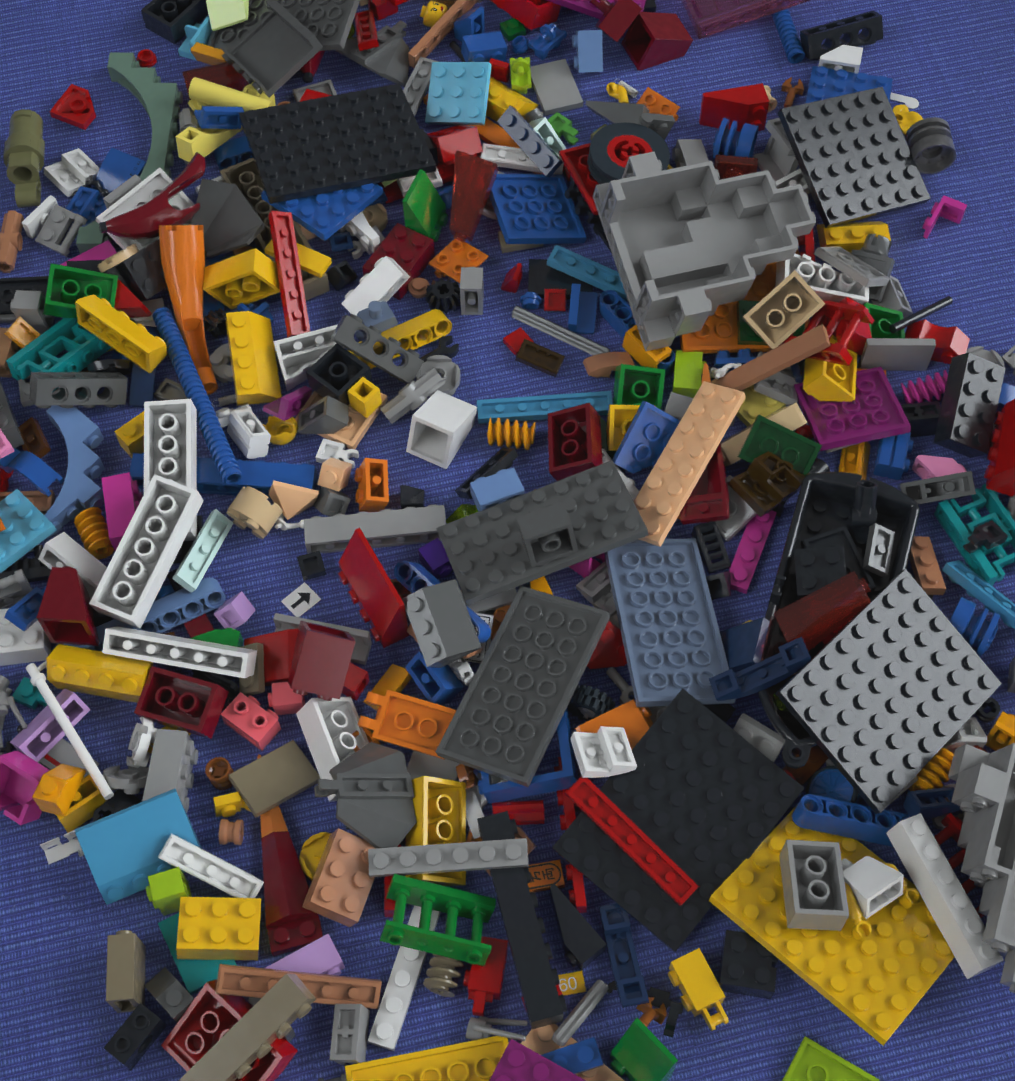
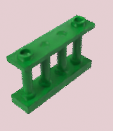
(441, 899)

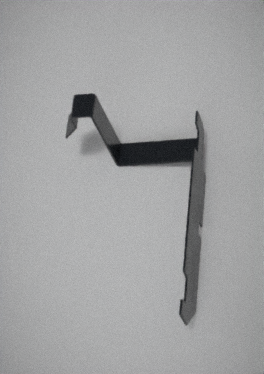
(661, 996)

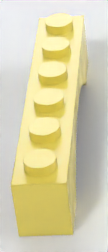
(207, 140)

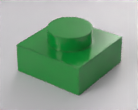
(512, 29)

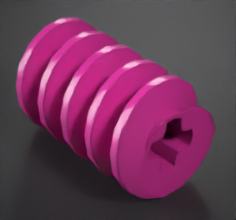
(926, 389)

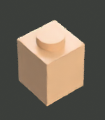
(334, 474)

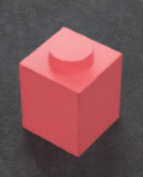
(284, 699)

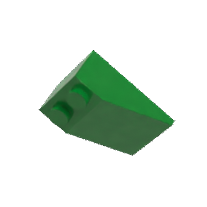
(424, 208)
(70, 284)
(638, 384)
(642, 1055)

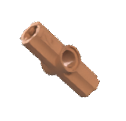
(10, 240)

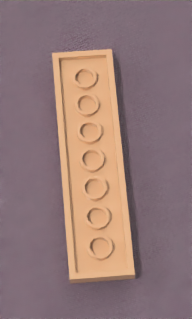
(685, 458)

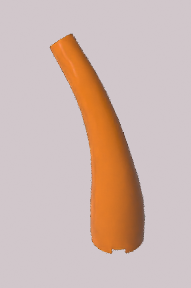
(184, 269)

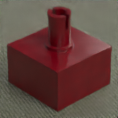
(616, 16)

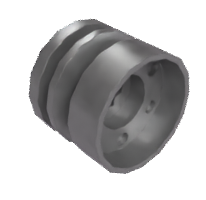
(931, 145)

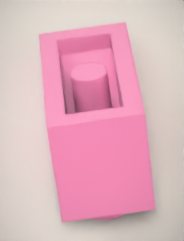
(934, 466)

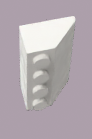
(329, 732)

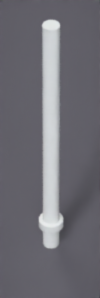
(39, 680)

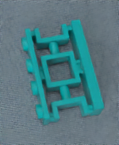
(41, 352)
(949, 517)

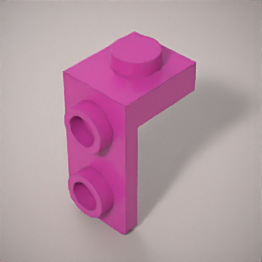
(946, 208)

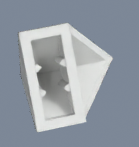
(970, 734)

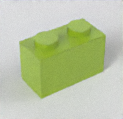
(687, 373)
(167, 889)

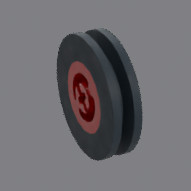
(622, 140)

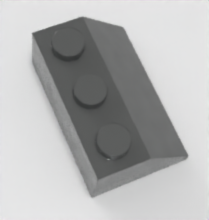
(441, 623)

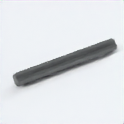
(558, 331)

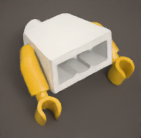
(871, 887)

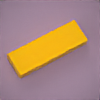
(310, 260)

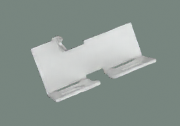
(61, 851)

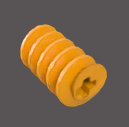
(511, 434)
(94, 532)
(934, 771)

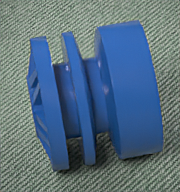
(734, 142)
(974, 628)

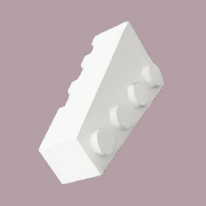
(825, 281)

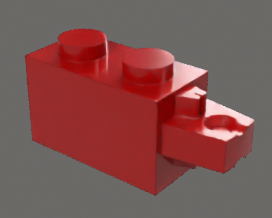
(486, 981)

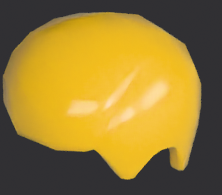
(281, 431)

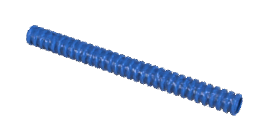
(788, 36)
(195, 390)

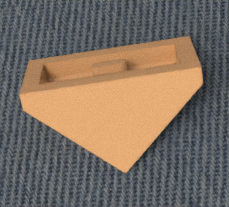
(292, 498)

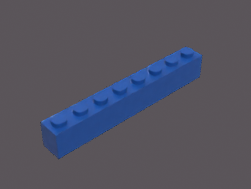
(255, 474)

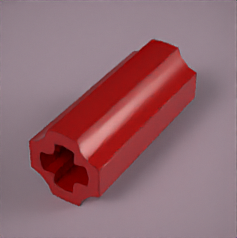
(522, 811)

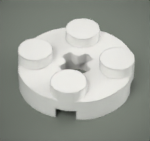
(139, 743)

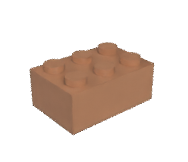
(341, 879)

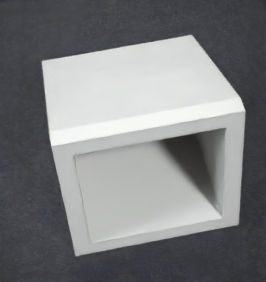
(440, 428)

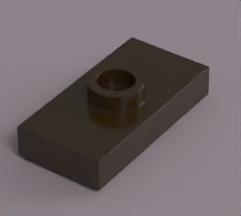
(540, 358)

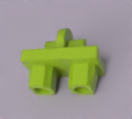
(520, 74)

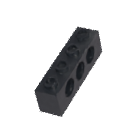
(869, 22)

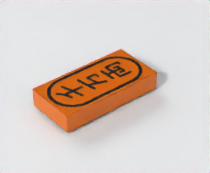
(545, 875)

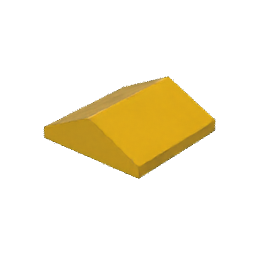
(618, 422)

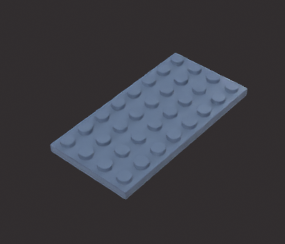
(666, 621)

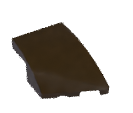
(767, 483)

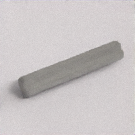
(580, 1013)

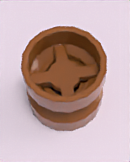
(217, 768)

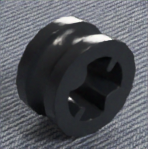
(991, 716)

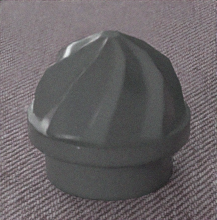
(533, 115)

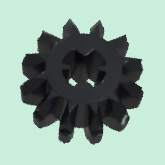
(443, 295)

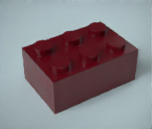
(408, 249)
(574, 441)
(181, 702)

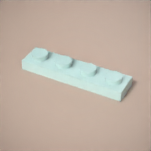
(203, 551)

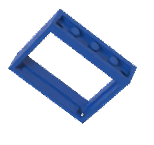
(541, 783)

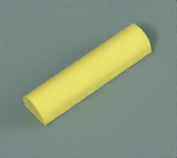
(223, 96)

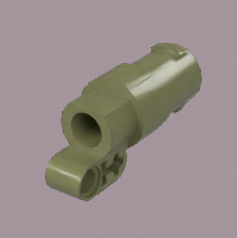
(25, 156)

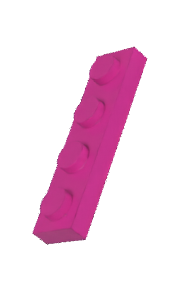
(750, 551)

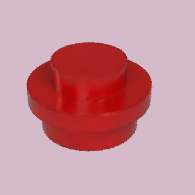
(146, 58)

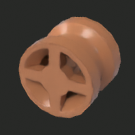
(231, 832)

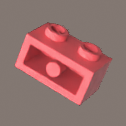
(251, 720)

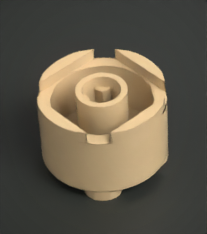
(254, 511)

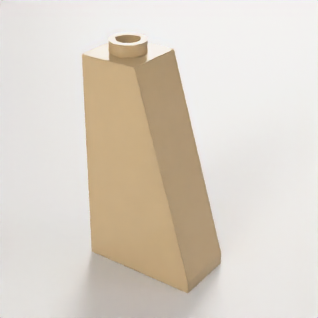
(788, 417)

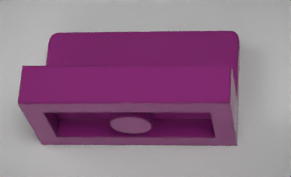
(289, 405)

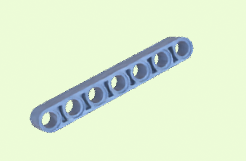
(172, 610)

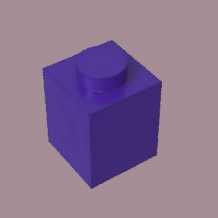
(435, 559)

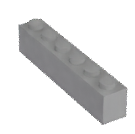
(380, 528)

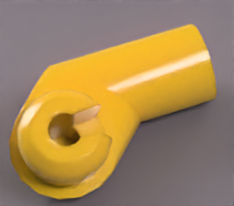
(617, 92)

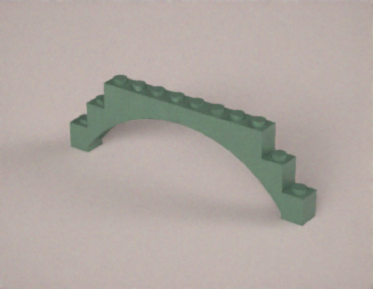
(162, 107)

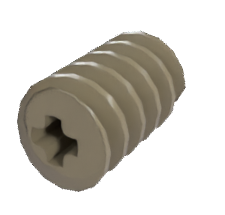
(441, 975)

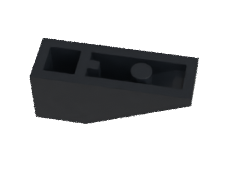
(577, 935)

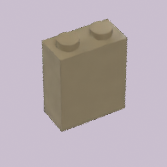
(125, 971)

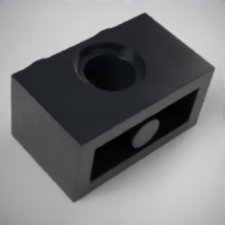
(135, 1036)

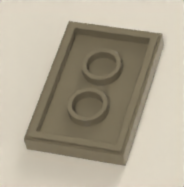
(274, 778)

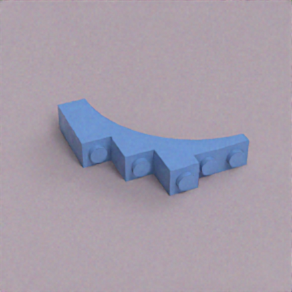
(83, 466)

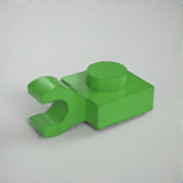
(563, 127)

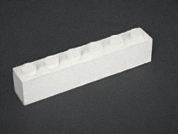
(179, 651)
(943, 895)

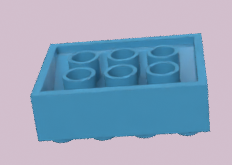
(127, 844)

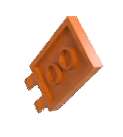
(408, 721)

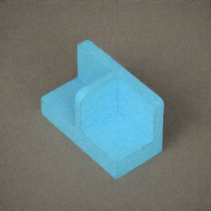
(197, 33)

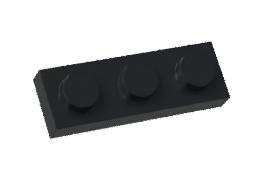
(501, 460)

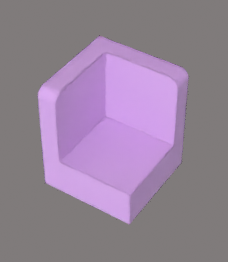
(234, 611)

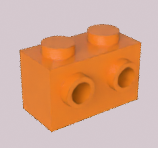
(372, 485)

